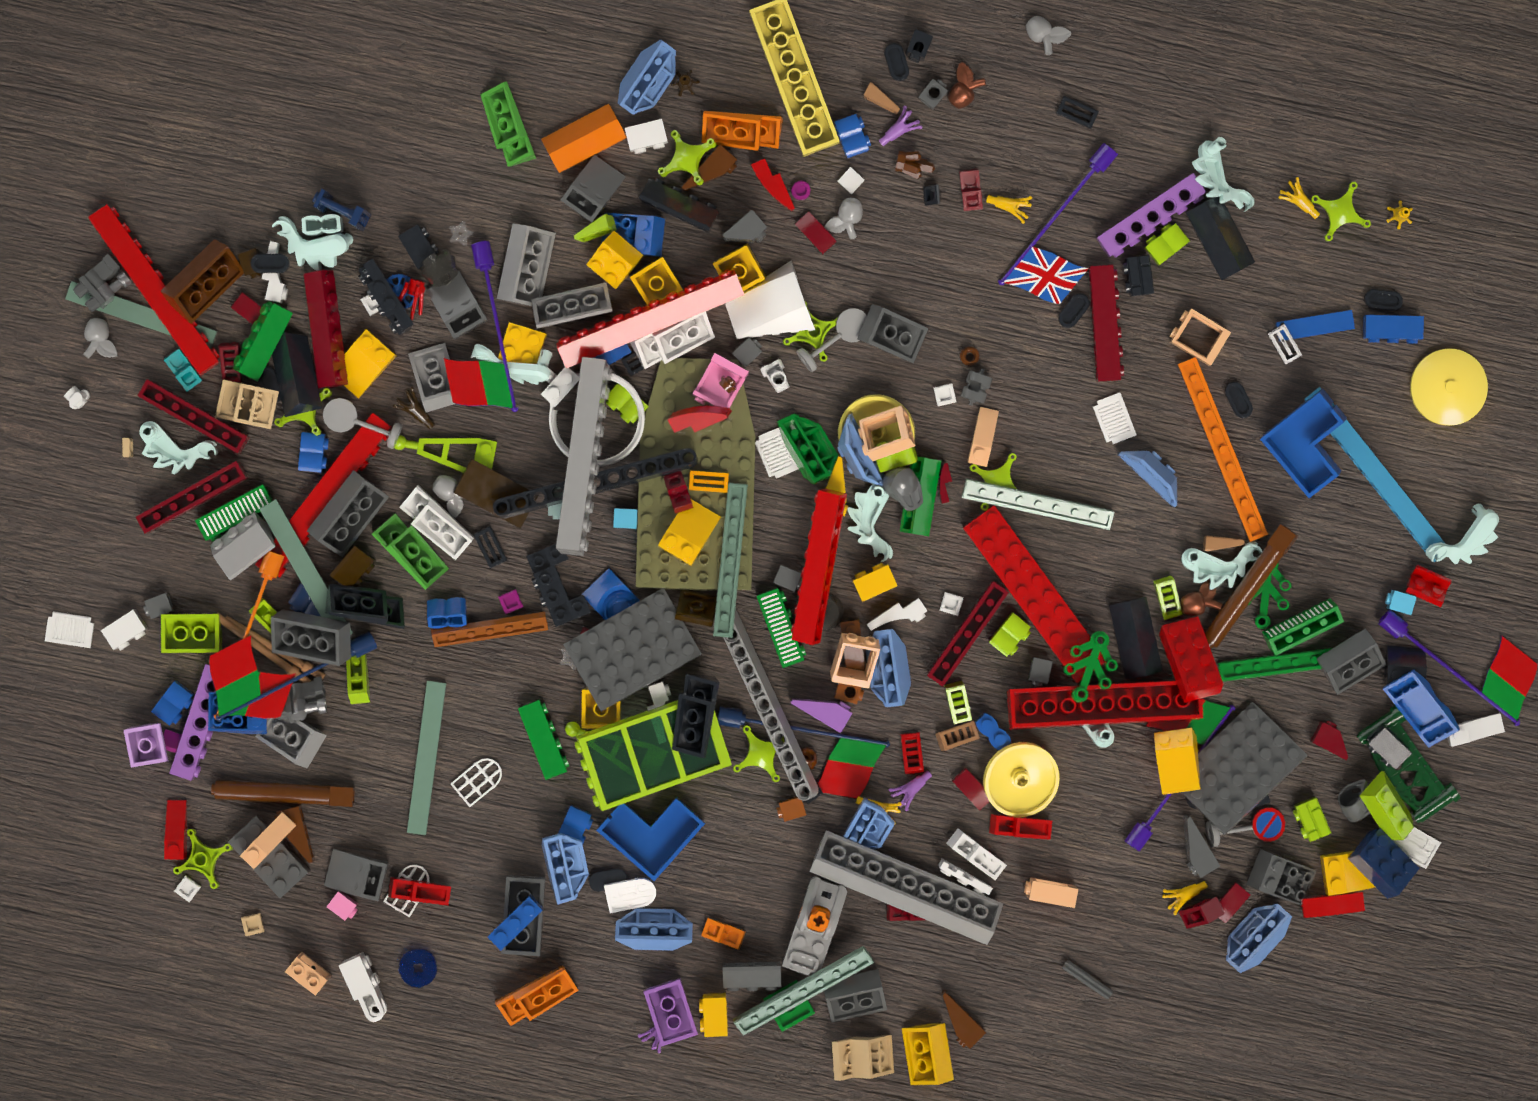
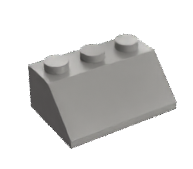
(243, 545)

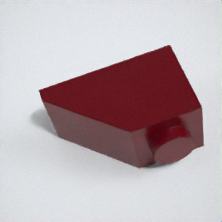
(1330, 739)
(1202, 912)

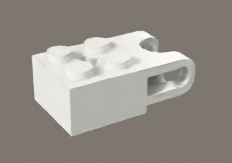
(364, 985)

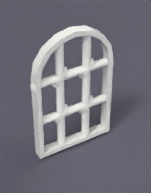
(470, 781)
(408, 877)

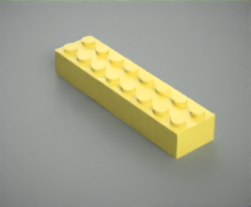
(794, 76)

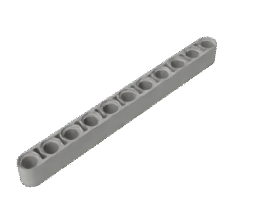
(767, 713)

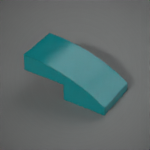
(183, 369)

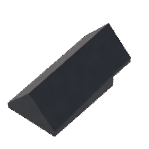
(1220, 237)
(296, 375)
(365, 605)
(1135, 638)
(695, 715)

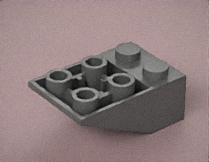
(593, 189)
(457, 306)
(356, 874)
(1281, 877)

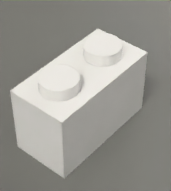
(646, 136)
(124, 630)

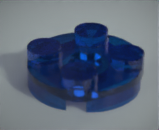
(407, 971)

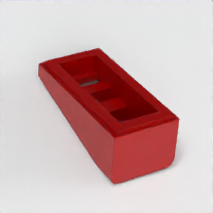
(912, 736)

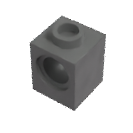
(929, 101)
(747, 351)
(788, 578)
(158, 605)
(1039, 671)

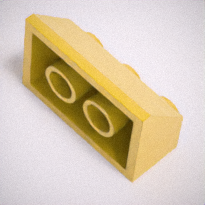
(927, 1054)

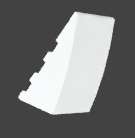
(771, 306)

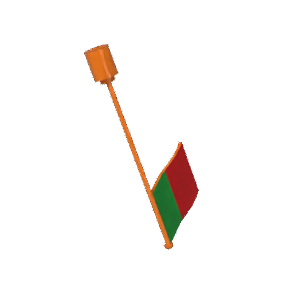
(273, 704)

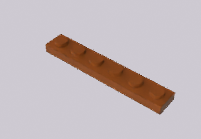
(490, 629)

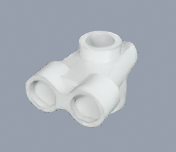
(774, 372)
(76, 397)

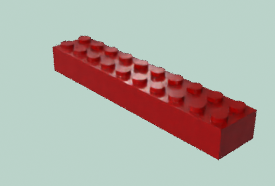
(1029, 587)
(1103, 706)

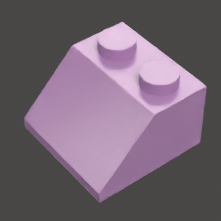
(145, 744)

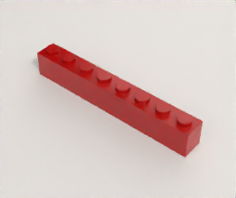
(819, 566)

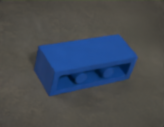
(1393, 328)
(515, 922)

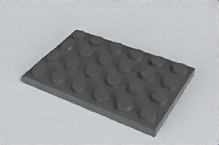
(632, 649)
(1242, 767)

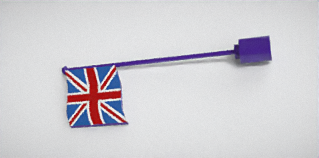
(1043, 271)

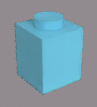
(625, 518)
(1400, 602)

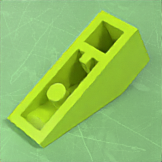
(358, 680)

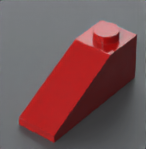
(176, 830)

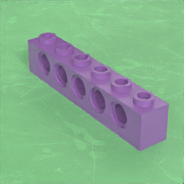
(1189, 184)
(180, 766)

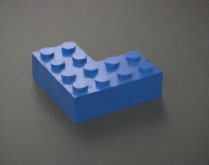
(1297, 446)
(651, 845)

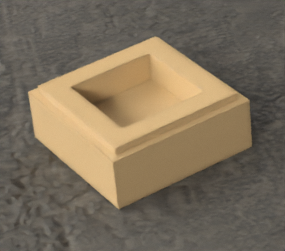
(127, 447)
(252, 924)

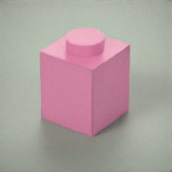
(343, 905)

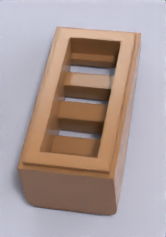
(876, 96)
(1215, 543)
(942, 741)

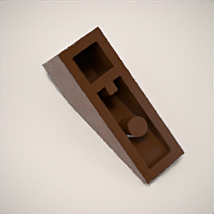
(714, 167)
(853, 656)
(299, 835)
(965, 1027)

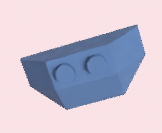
(647, 78)
(857, 463)
(1153, 472)
(891, 674)
(869, 825)
(565, 866)
(654, 929)
(1256, 936)

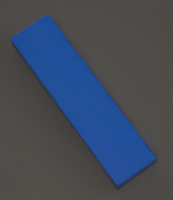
(1318, 325)

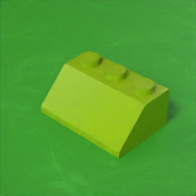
(191, 633)
(1387, 807)

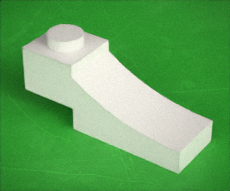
(276, 289)
(912, 611)
(659, 694)
(1477, 729)
(976, 854)

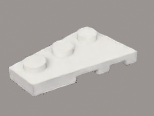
(964, 877)

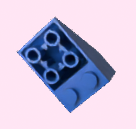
(641, 231)
(235, 723)

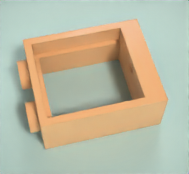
(1218, 344)
(883, 419)
(853, 676)
(1051, 892)
(305, 975)

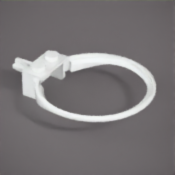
(559, 388)

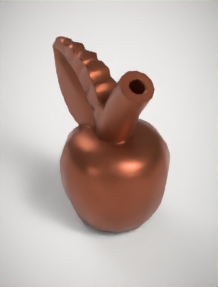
(961, 93)
(1195, 602)

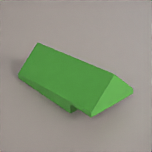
(507, 125)
(410, 551)

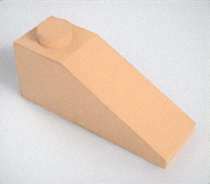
(983, 437)
(268, 840)

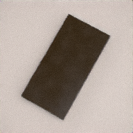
(485, 486)

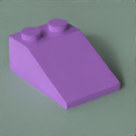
(828, 712)
(670, 1012)

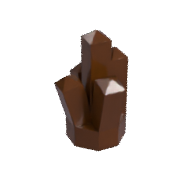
(913, 164)

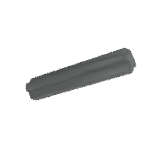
(1087, 979)

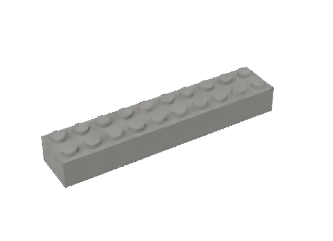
(582, 456)
(906, 887)

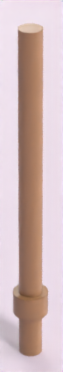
(262, 649)
(305, 666)

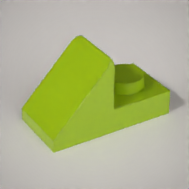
(264, 613)

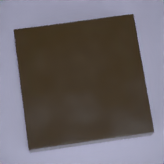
(696, 608)

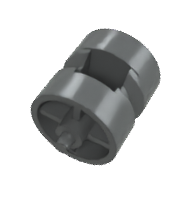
(976, 388)

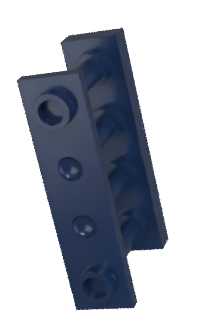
(358, 217)

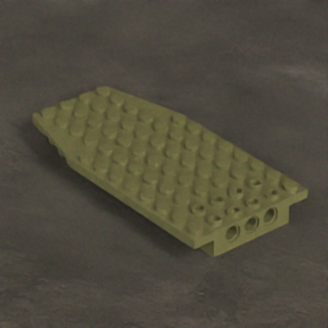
(720, 449)

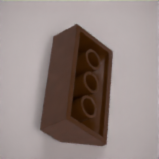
(203, 281)

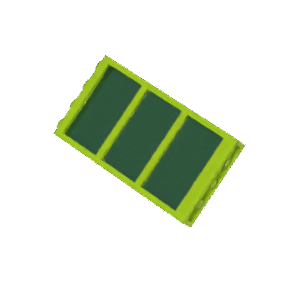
(638, 758)

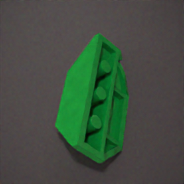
(808, 447)

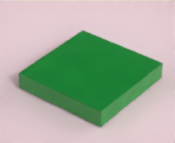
(795, 1014)

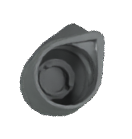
(903, 487)
(1351, 803)

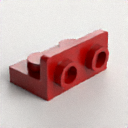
(1428, 585)

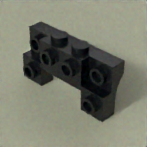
(386, 298)
(552, 588)

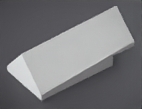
(673, 340)
(436, 523)

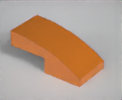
(723, 933)

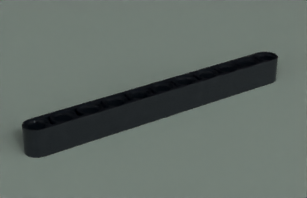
(605, 484)

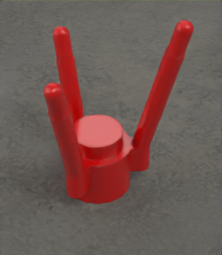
(416, 289)

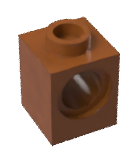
(841, 695)
(791, 809)

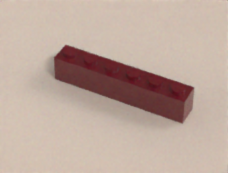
(1105, 323)
(325, 329)
(193, 416)
(191, 497)
(967, 633)

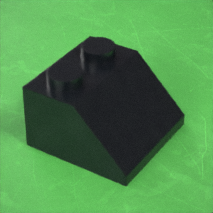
(1402, 661)

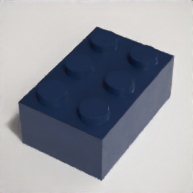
(1383, 863)

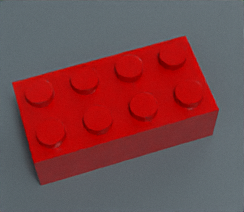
(1191, 659)

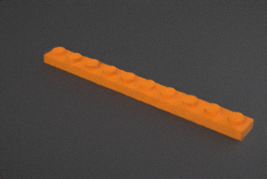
(1222, 449)

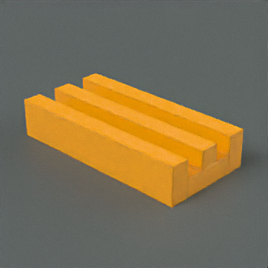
(715, 482)

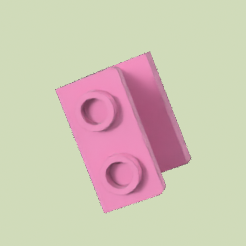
(709, 389)

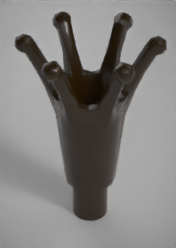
(685, 82)
(415, 409)

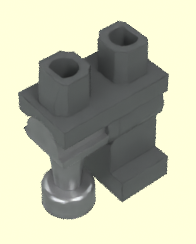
(96, 284)
(304, 699)

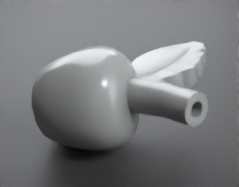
(1041, 30)
(848, 214)
(97, 333)
(444, 488)

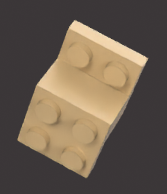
(247, 404)
(862, 1057)

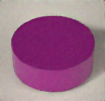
(800, 190)

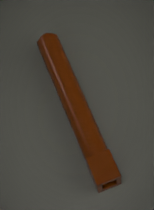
(1277, 546)
(284, 793)

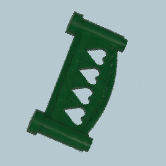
(1436, 795)

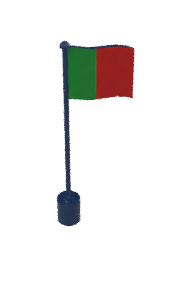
(237, 676)
(847, 765)

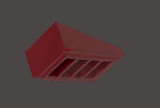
(229, 346)

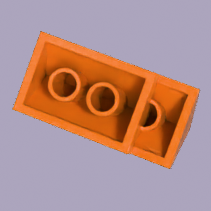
(742, 130)
(584, 138)
(537, 996)

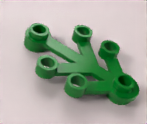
(1267, 589)
(1091, 663)

